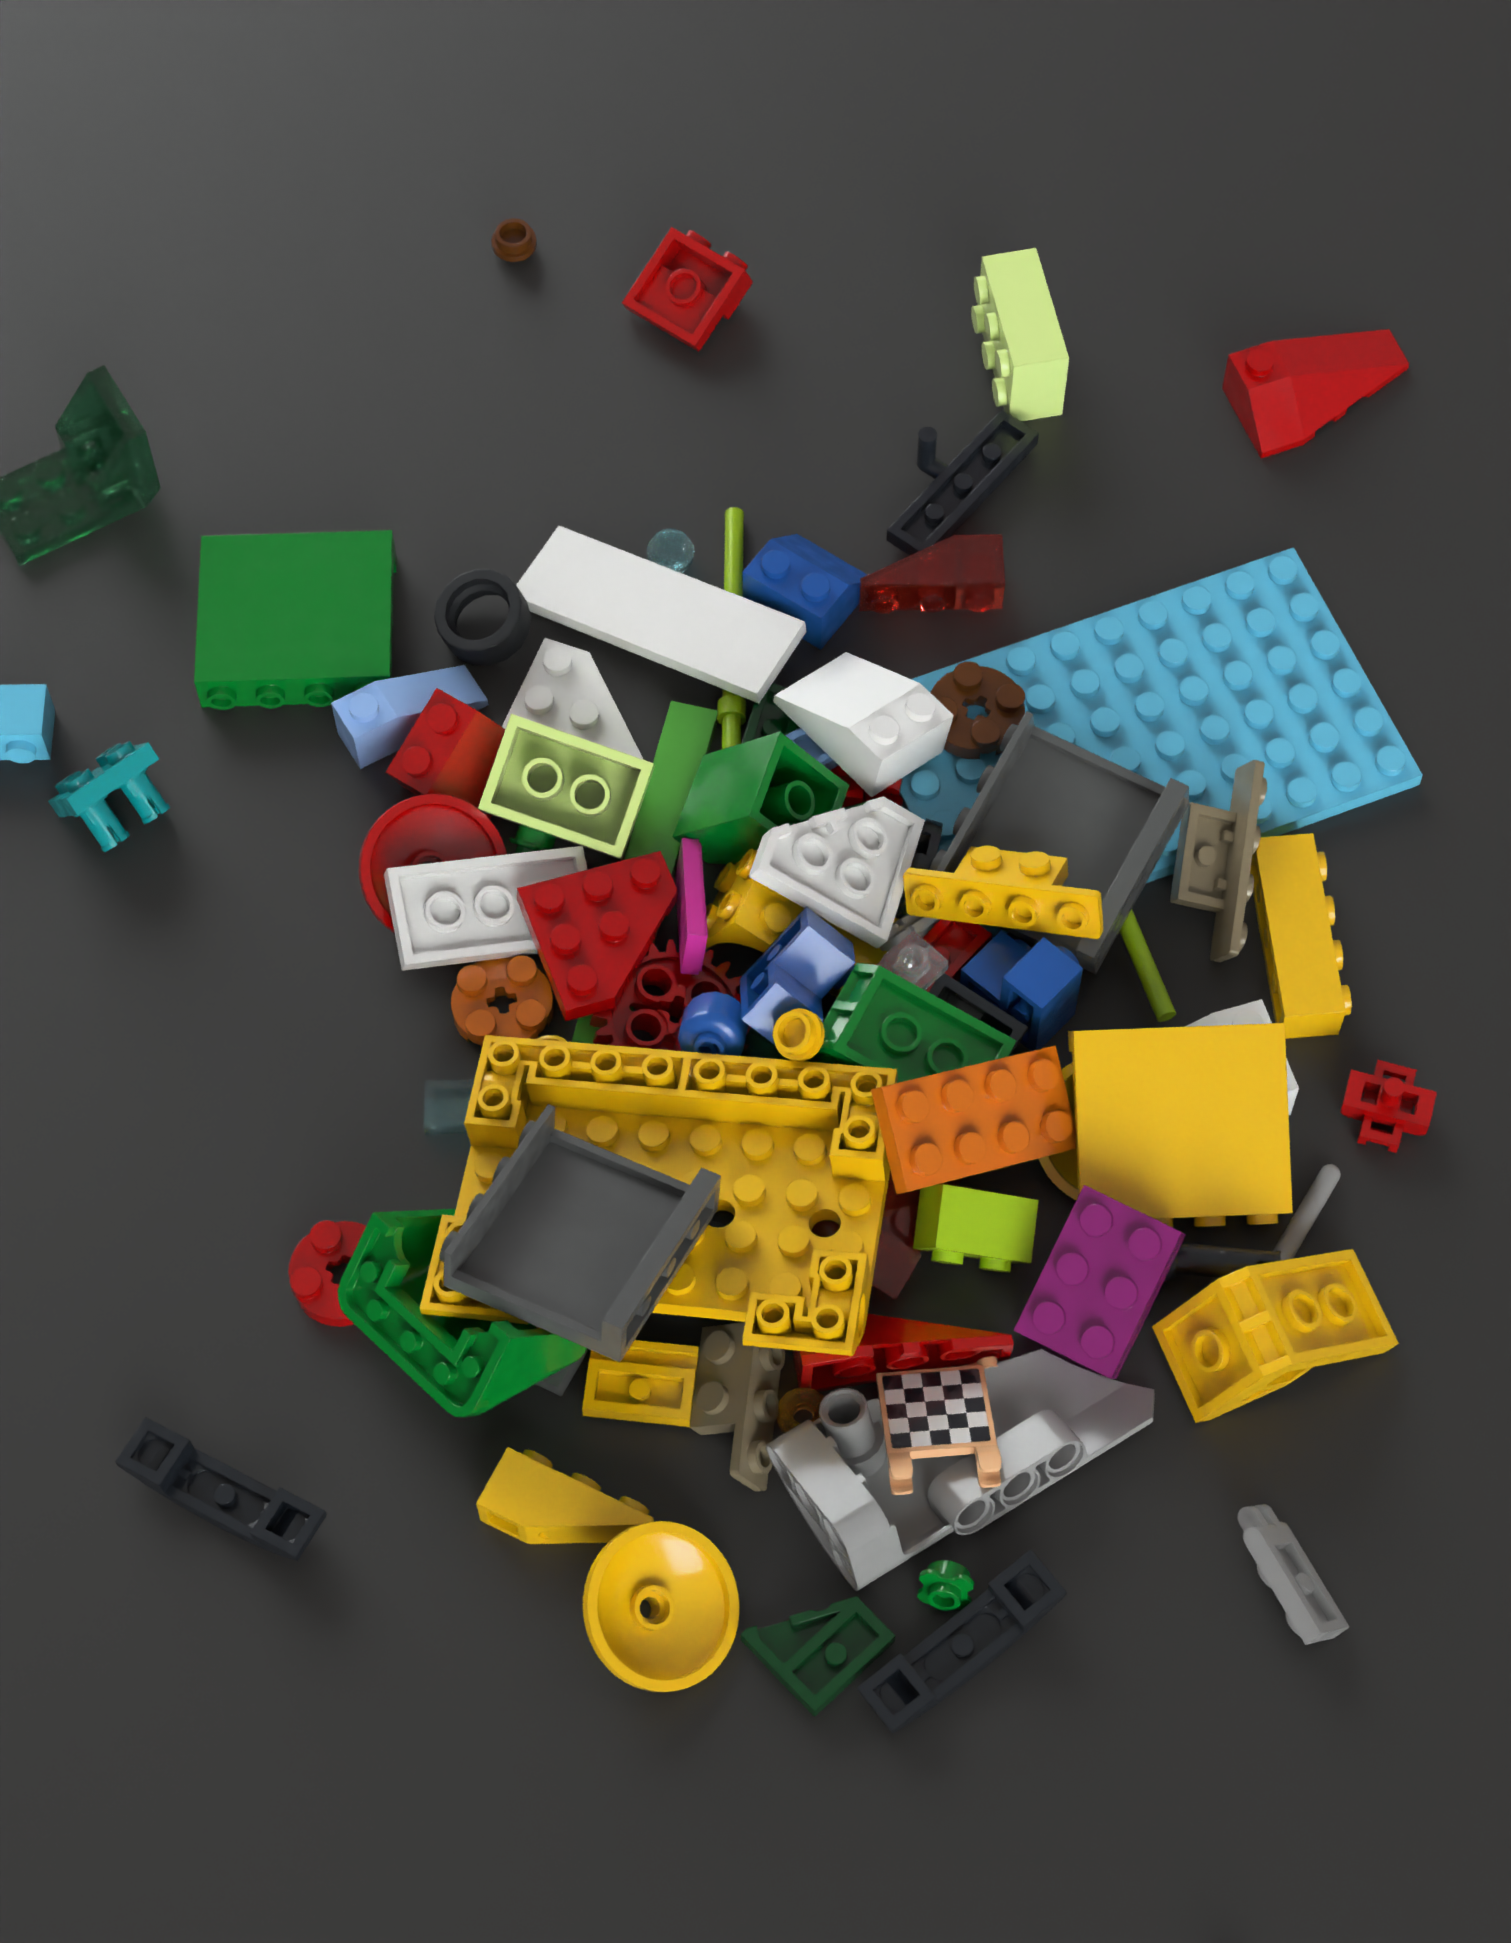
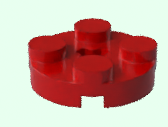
(310, 1268)

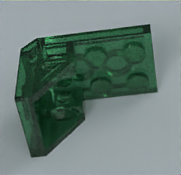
(88, 483)

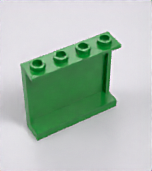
(293, 617)

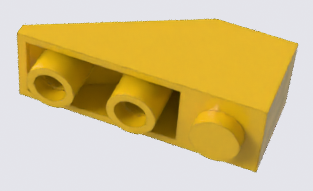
(549, 1507)

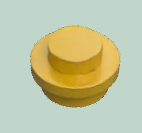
(798, 1034)

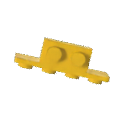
(1006, 892)

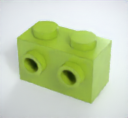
(976, 1225)

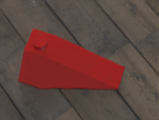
(1301, 384)
(897, 1346)

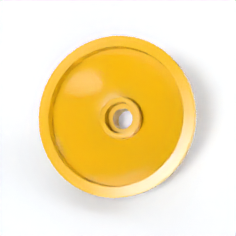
(689, 1599)

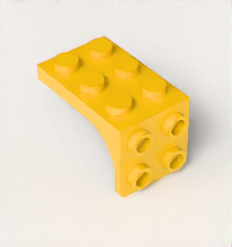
(757, 916)

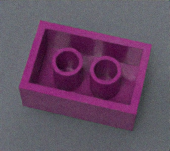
(1099, 1282)

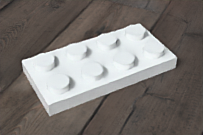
(469, 905)

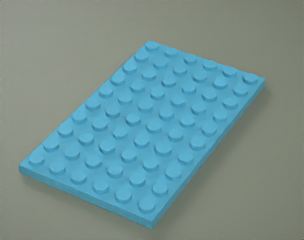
(1194, 692)

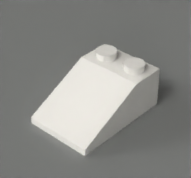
(868, 719)

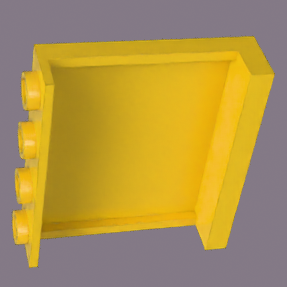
(1185, 1120)

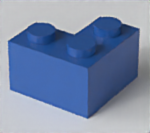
(795, 972)
(1027, 983)

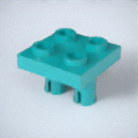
(85, 792)

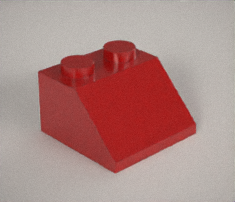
(448, 751)

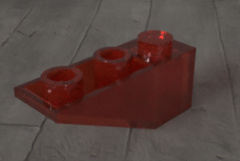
(945, 576)

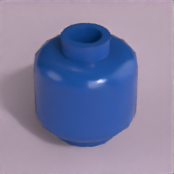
(713, 1025)

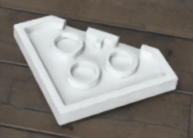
(571, 696)
(844, 865)

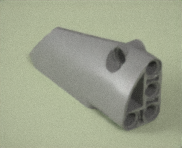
(1045, 1425)

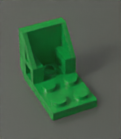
(903, 1027)

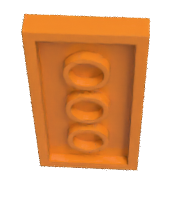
(975, 1119)

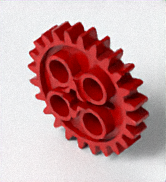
(654, 1012)

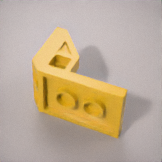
(1270, 1328)

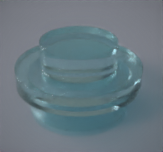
(671, 549)

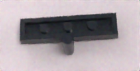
(962, 483)

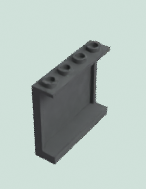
(1073, 807)
(577, 1238)

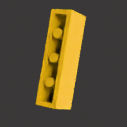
(1298, 937)

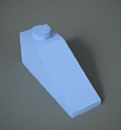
(381, 714)

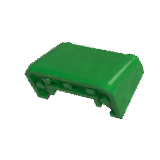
(455, 1360)

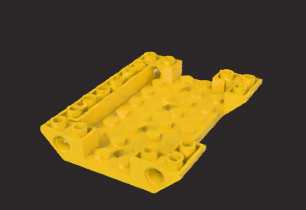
(782, 1134)

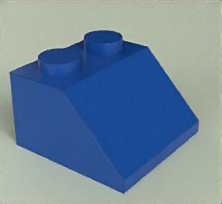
(804, 583)

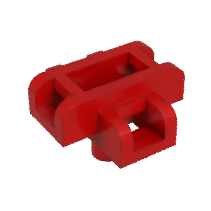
(1388, 1103)

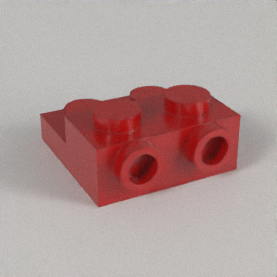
(688, 288)

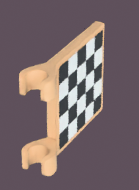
(937, 1416)

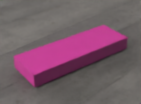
(691, 906)

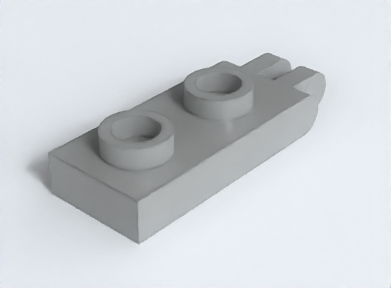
(1290, 1575)

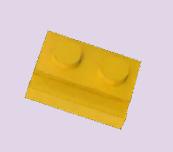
(647, 1386)

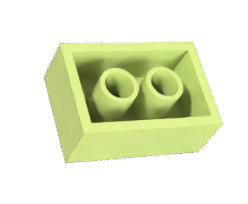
(1020, 335)
(566, 786)

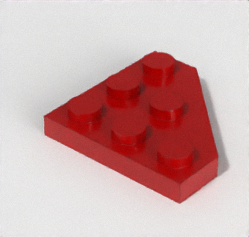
(597, 928)

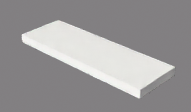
(660, 614)

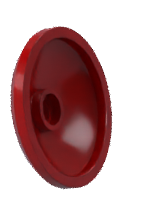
(420, 832)

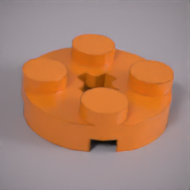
(509, 977)

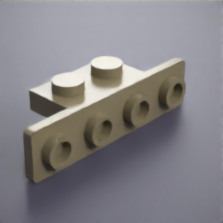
(1217, 859)
(738, 1395)

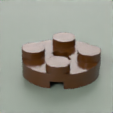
(983, 687)

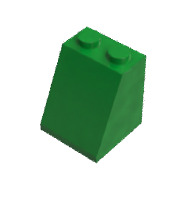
(752, 789)

